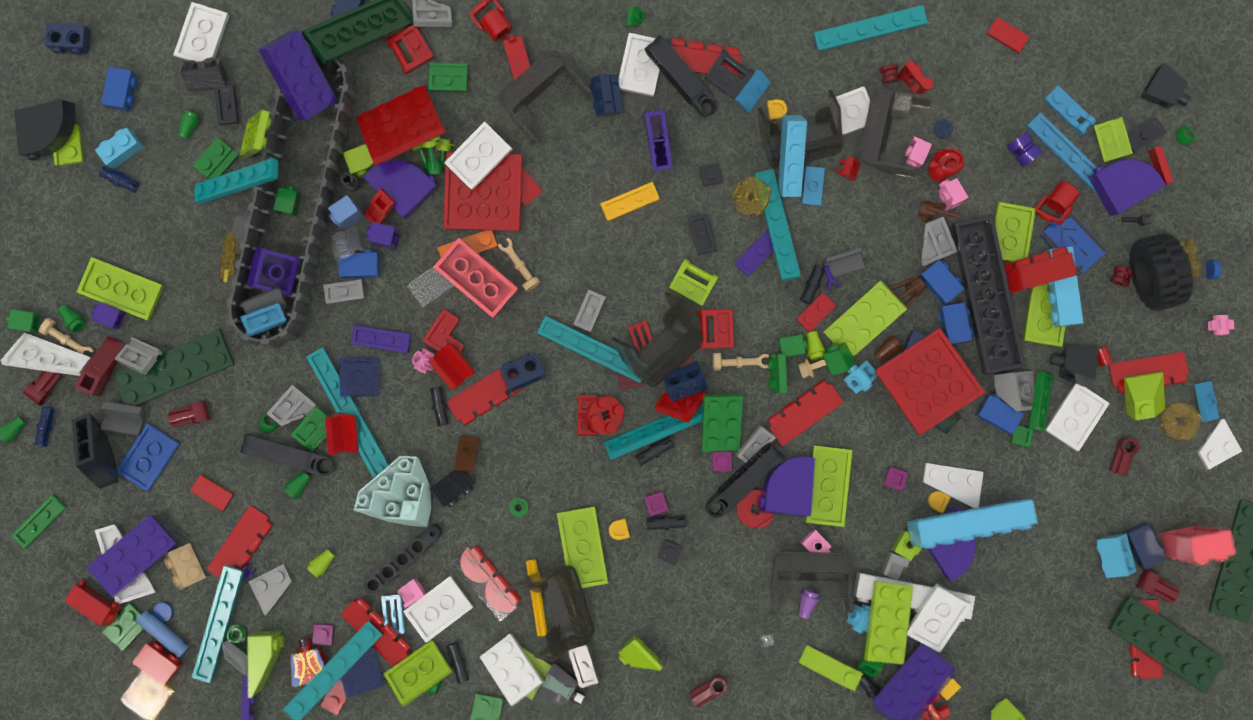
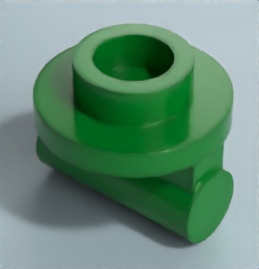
(634, 16)

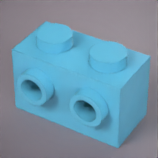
(119, 148)
(1116, 555)

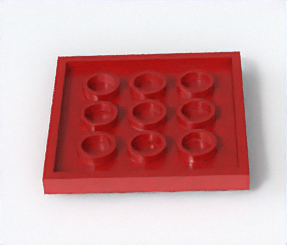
(399, 125)
(493, 202)
(929, 381)

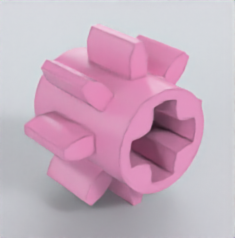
(1221, 325)
(421, 360)

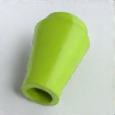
(815, 346)
(320, 563)

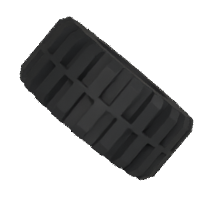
(1161, 272)

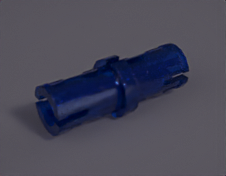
(119, 179)
(41, 440)

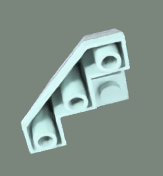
(398, 494)

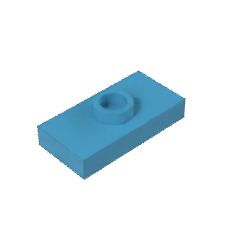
(813, 186)
(1206, 401)

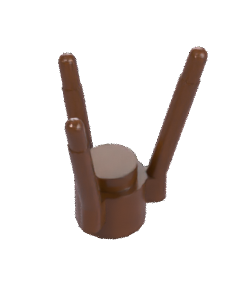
(929, 209)
(913, 288)

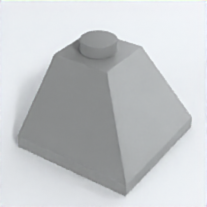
(1016, 389)

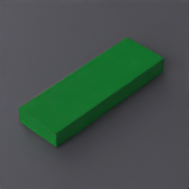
(1040, 401)
(39, 521)

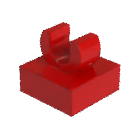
(850, 169)

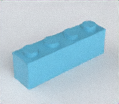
(792, 155)
(1065, 300)

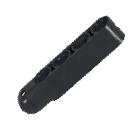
(680, 75)
(285, 455)
(745, 479)
(394, 562)

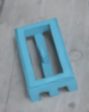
(398, 597)

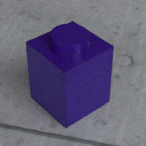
(108, 315)

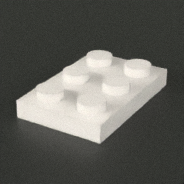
(201, 33)
(638, 71)
(478, 155)
(1076, 416)
(438, 609)
(938, 618)
(511, 669)

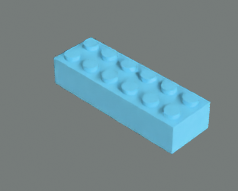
(977, 521)

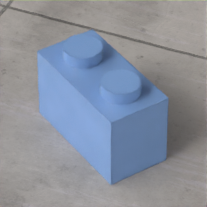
(345, 212)

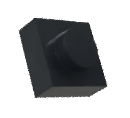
(710, 174)
(669, 552)

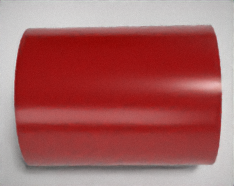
(1104, 356)

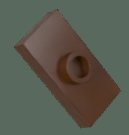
(466, 453)

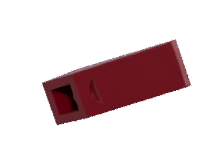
(100, 368)

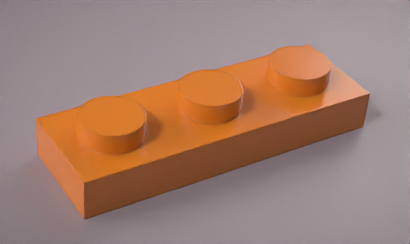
(479, 242)

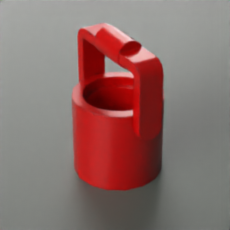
(493, 22)
(1060, 201)

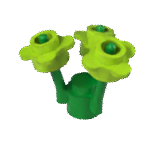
(433, 165)

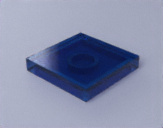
(359, 377)
(363, 675)

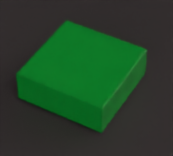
(1022, 436)

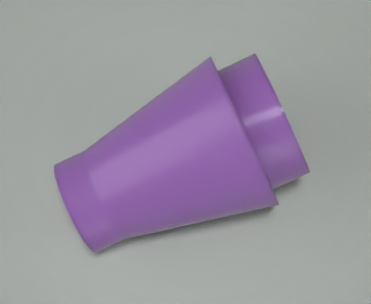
(808, 601)

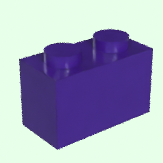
(383, 236)

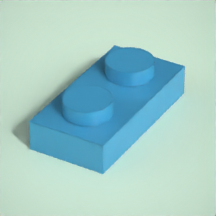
(753, 91)
(263, 319)

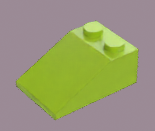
(262, 655)

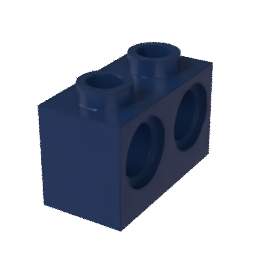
(68, 34)
(524, 376)
(685, 382)

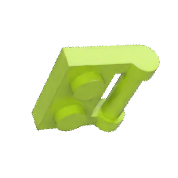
(691, 288)

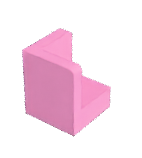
(411, 592)

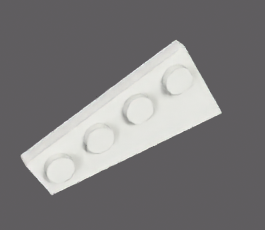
(42, 355)
(142, 586)

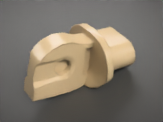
(807, 369)

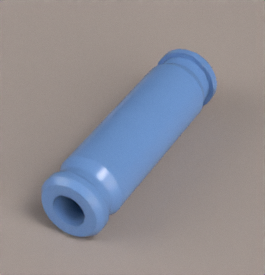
(162, 633)

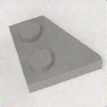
(431, 14)
(936, 241)
(291, 406)
(270, 587)

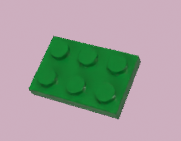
(721, 422)

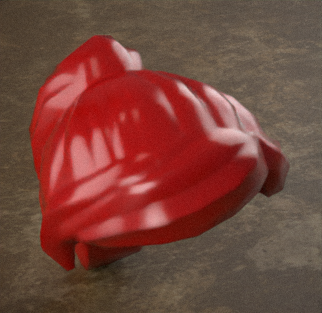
(945, 164)

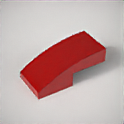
(380, 207)
(582, 427)

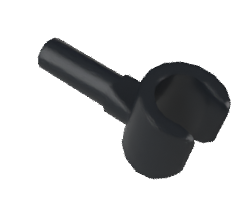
(1140, 220)

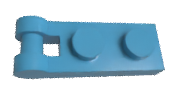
(1069, 110)

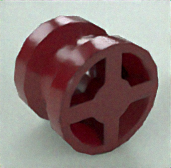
(890, 74)
(1121, 276)

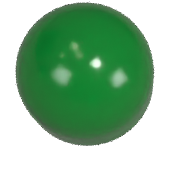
(1182, 137)
(267, 428)

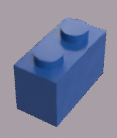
(119, 89)
(360, 265)
(941, 282)
(955, 323)
(999, 414)

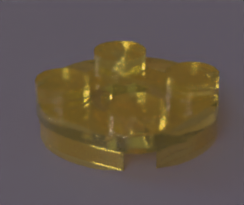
(761, 198)
(1190, 417)

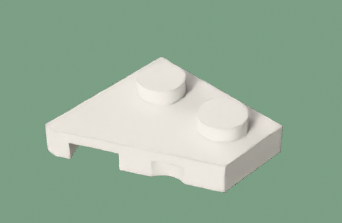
(1218, 446)

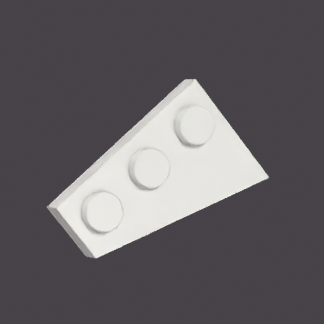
(956, 482)

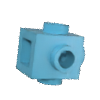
(860, 377)
(859, 618)

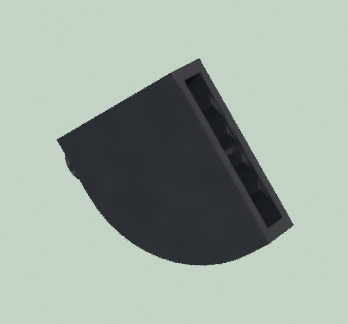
(44, 128)
(93, 451)

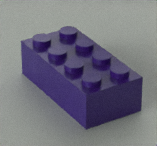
(297, 75)
(132, 555)
(914, 686)

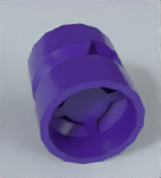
(1024, 149)

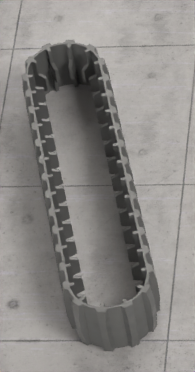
(260, 203)

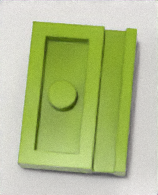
(1113, 139)
(72, 151)

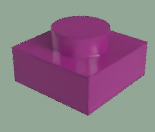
(721, 461)
(895, 478)
(656, 503)
(323, 634)

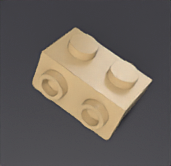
(184, 566)

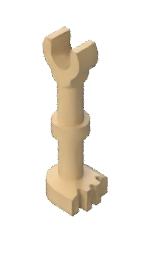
(531, 282)
(48, 328)
(718, 362)

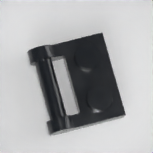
(725, 79)

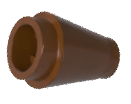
(888, 348)

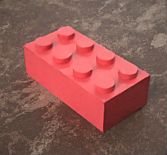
(475, 277)
(1197, 544)

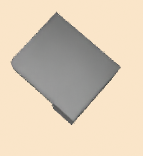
(894, 565)

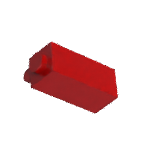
(516, 55)
(92, 604)

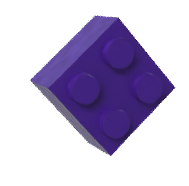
(272, 271)

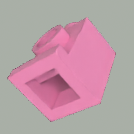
(917, 153)
(952, 193)
(813, 538)

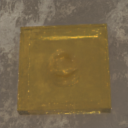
(147, 696)

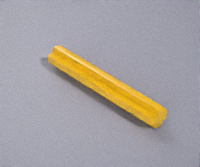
(537, 602)

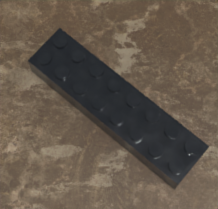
(988, 295)

